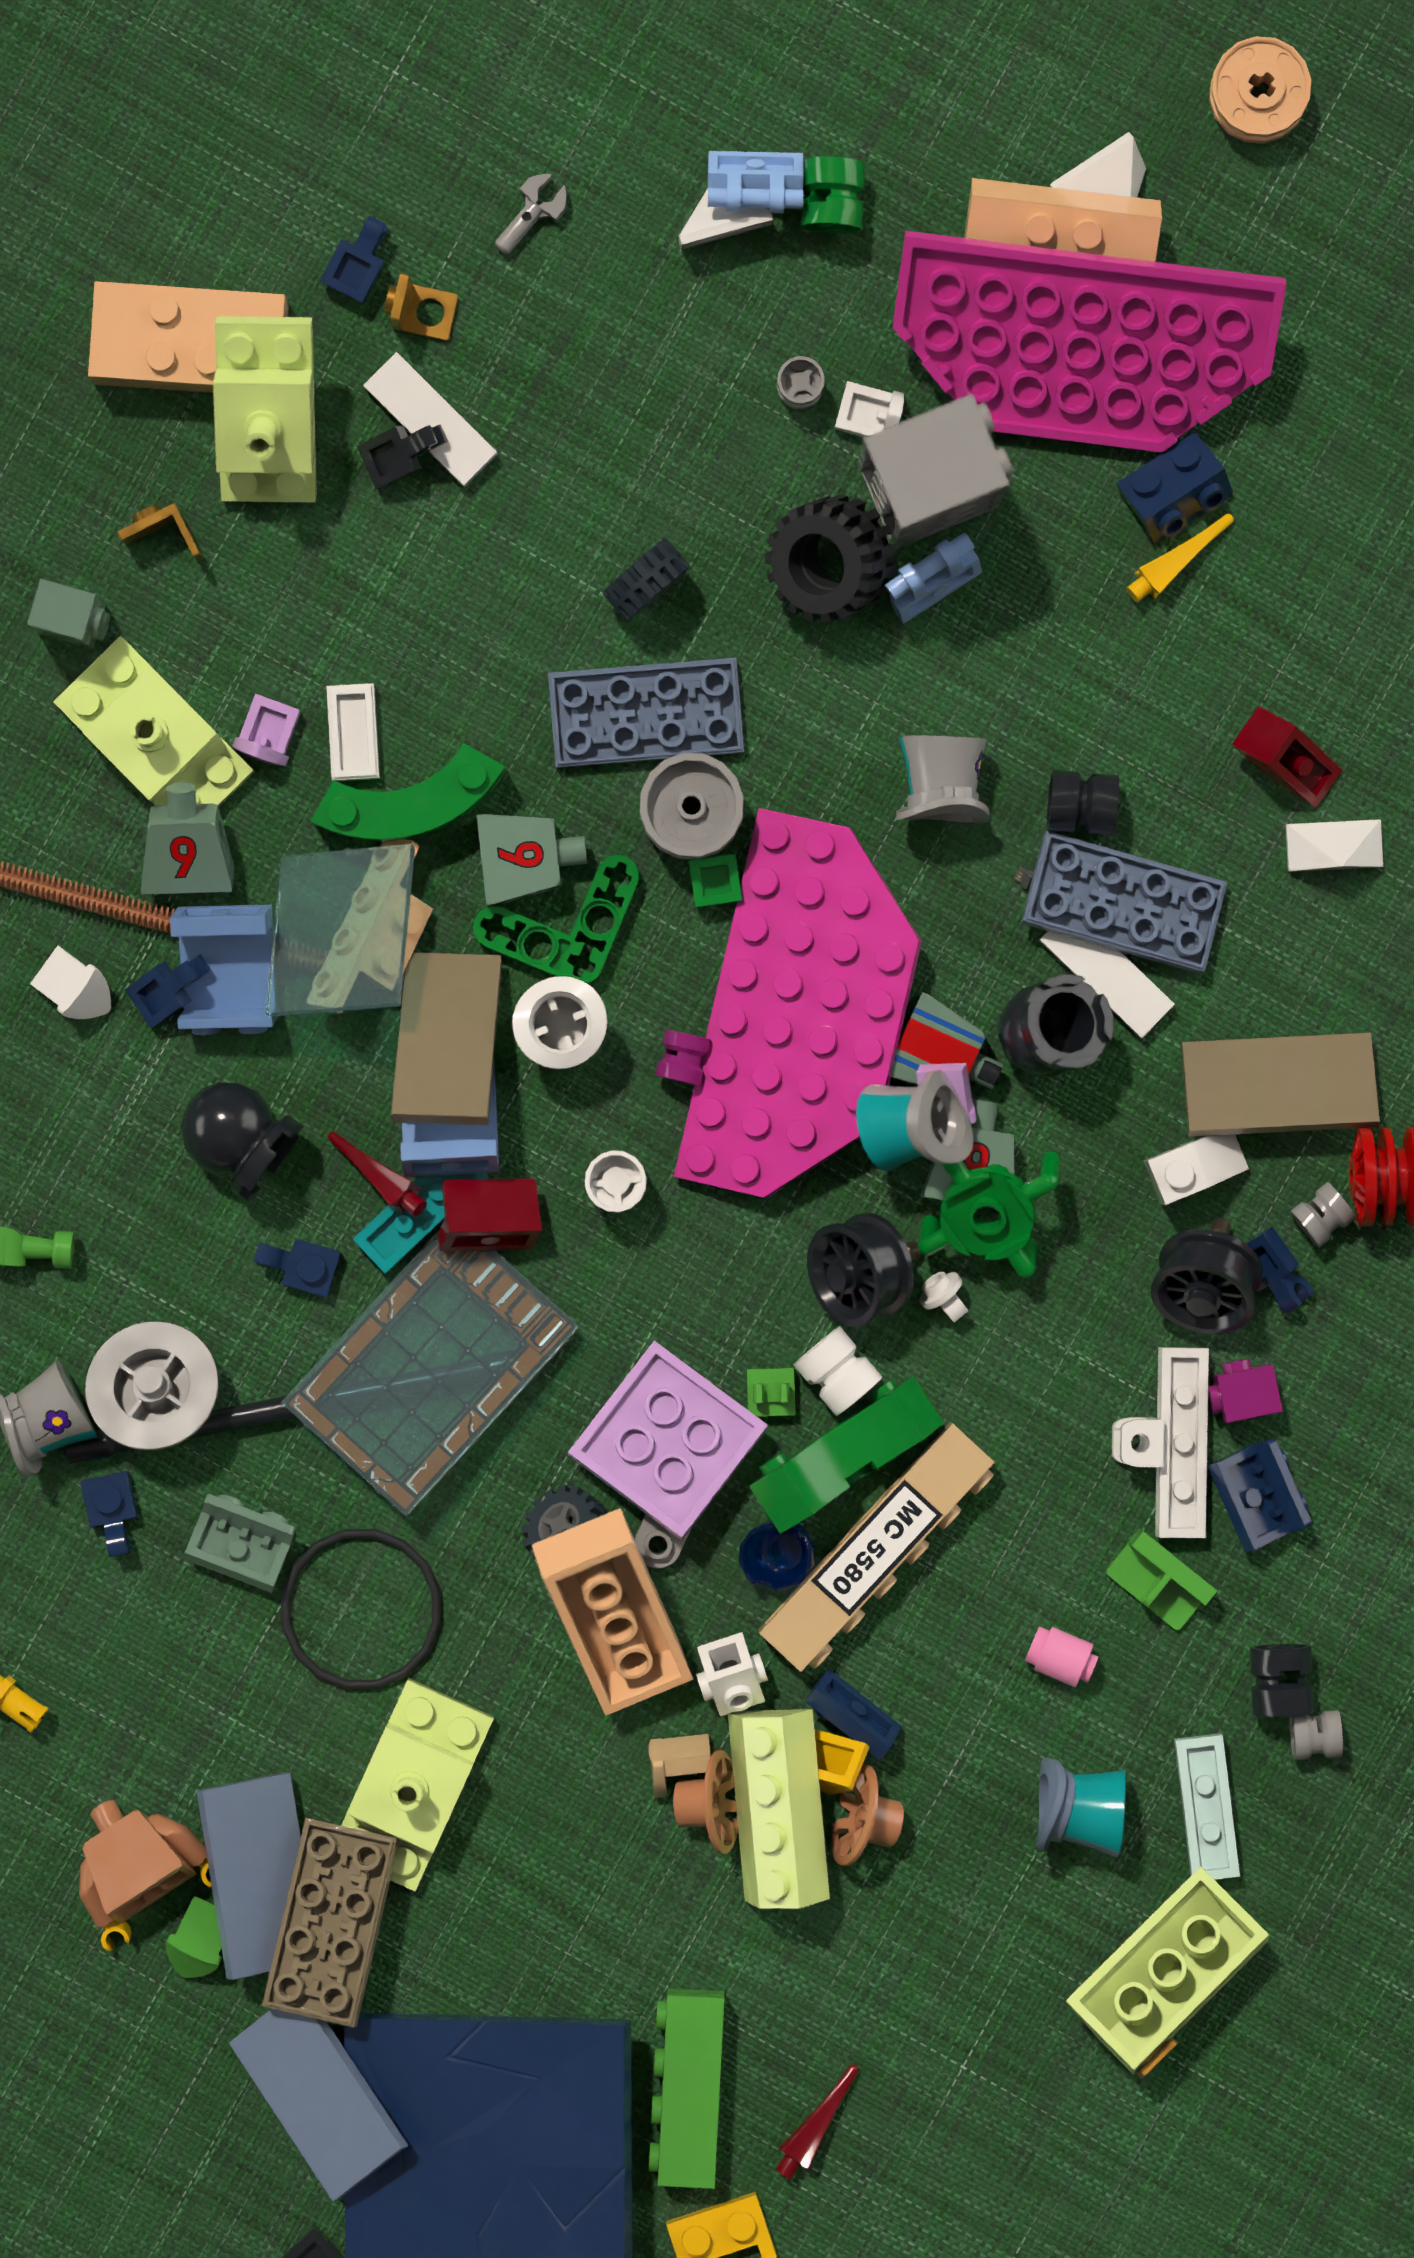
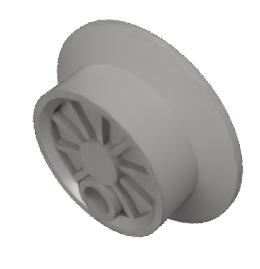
(151, 1385)

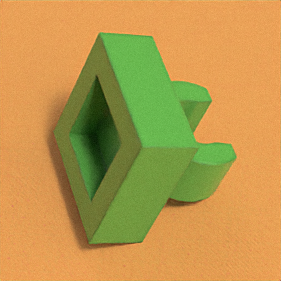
(771, 1391)

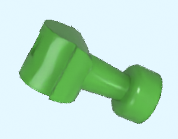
(18, 1247)

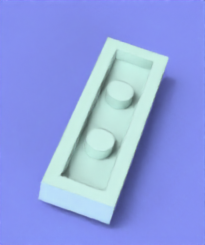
(1207, 1805)

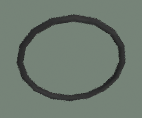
(357, 1534)

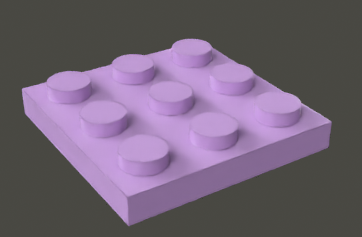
(667, 1440)

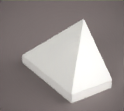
(1111, 171)
(716, 223)
(1334, 845)

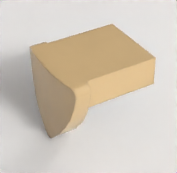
(677, 1757)

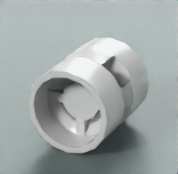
(615, 1181)
(838, 1371)

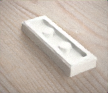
(419, 405)
(1109, 972)

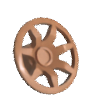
(704, 1802)
(869, 1821)

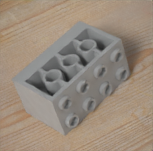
(935, 470)

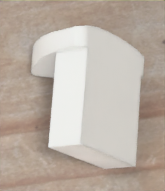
(868, 410)
(74, 987)

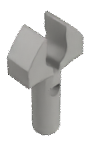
(531, 212)

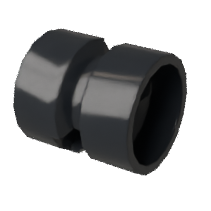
(1083, 802)
(1281, 1697)

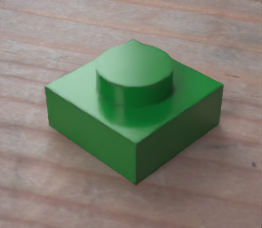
(715, 880)

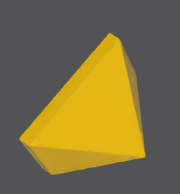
(838, 1761)

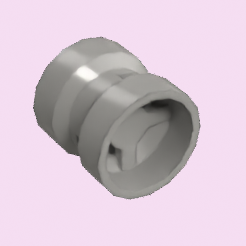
(797, 376)
(1334, 1214)
(1316, 1735)

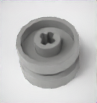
(711, 786)

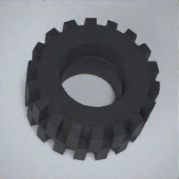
(797, 563)

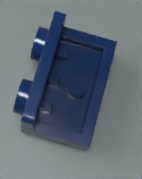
(1176, 488)
(1260, 1494)

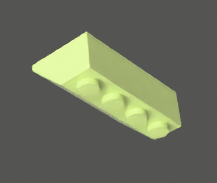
(778, 1808)
(1167, 1970)

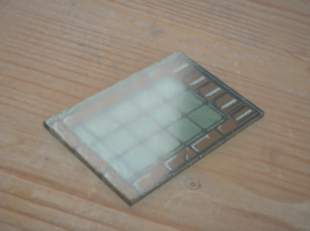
(429, 1368)

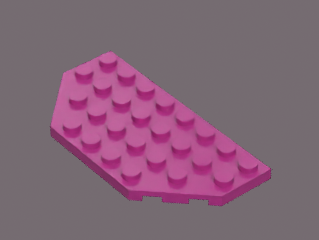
(1084, 338)
(799, 1010)

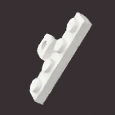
(1173, 1442)

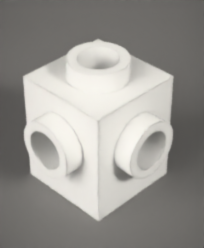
(731, 1674)

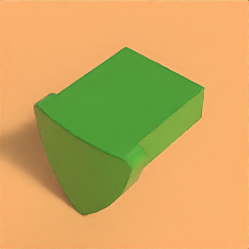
(197, 1941)

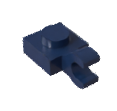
(355, 267)
(162, 991)
(305, 1267)
(1278, 1268)
(109, 1503)

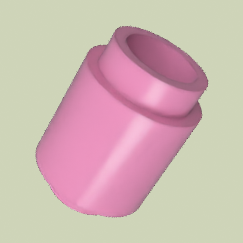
(1061, 1656)

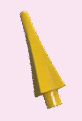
(1161, 571)

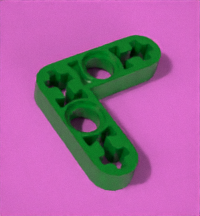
(563, 944)

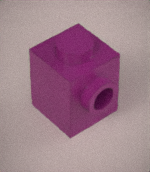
(1244, 1391)

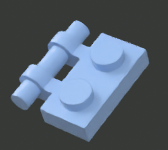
(755, 180)
(933, 577)

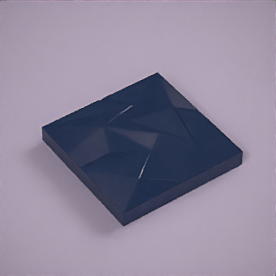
(508, 2136)

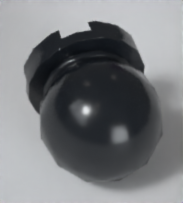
(1055, 1026)
(234, 1133)

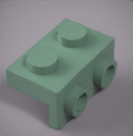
(240, 1542)

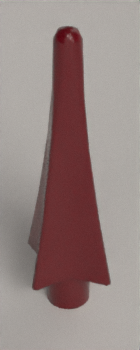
(393, 1187)
(805, 2140)

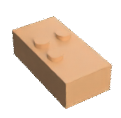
(1064, 219)
(165, 333)
(612, 1611)

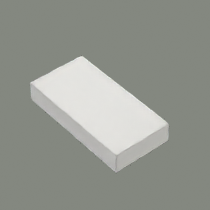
(353, 732)

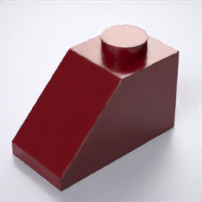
(1287, 756)

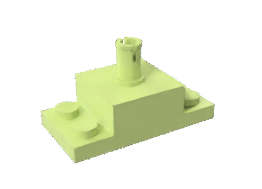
(265, 409)
(150, 729)
(418, 1775)

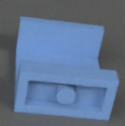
(238, 951)
(451, 1148)

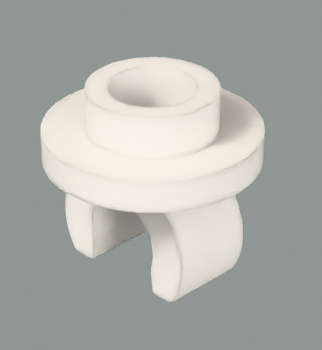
(941, 1291)

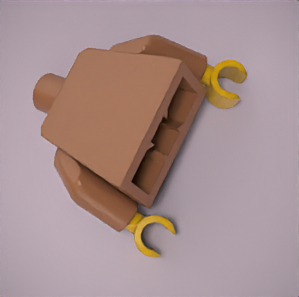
(134, 1865)

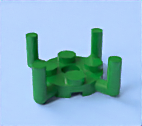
(998, 1189)

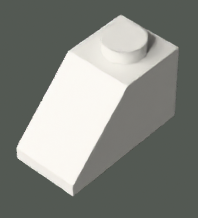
(1195, 1166)

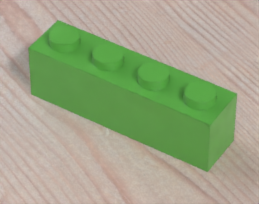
(689, 2088)

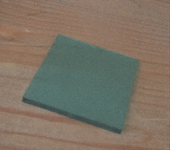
(340, 930)

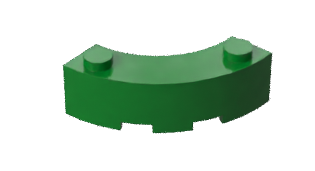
(411, 810)
(840, 1456)

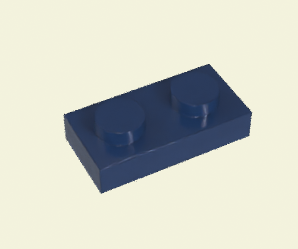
(853, 1713)

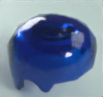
(775, 1557)

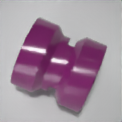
(682, 1057)

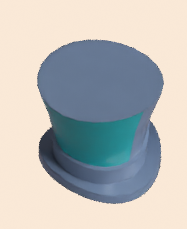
(1080, 1808)

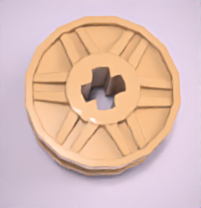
(1252, 63)

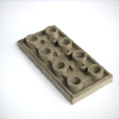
(447, 1039)
(1280, 1084)
(330, 1922)

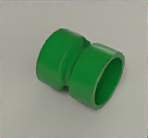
(833, 195)

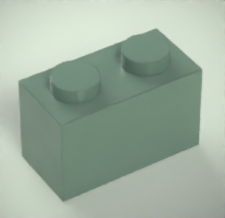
(68, 614)

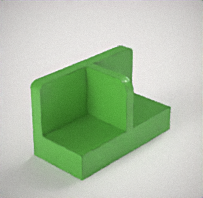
(1159, 1580)

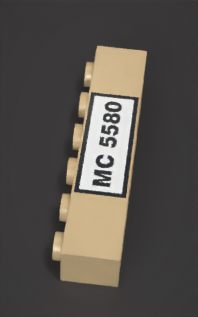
(876, 1547)

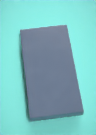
(645, 712)
(1124, 902)
(251, 1859)
(319, 2098)

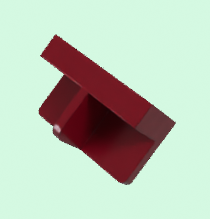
(489, 1215)

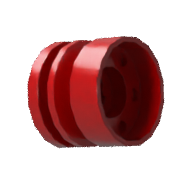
(1381, 1176)

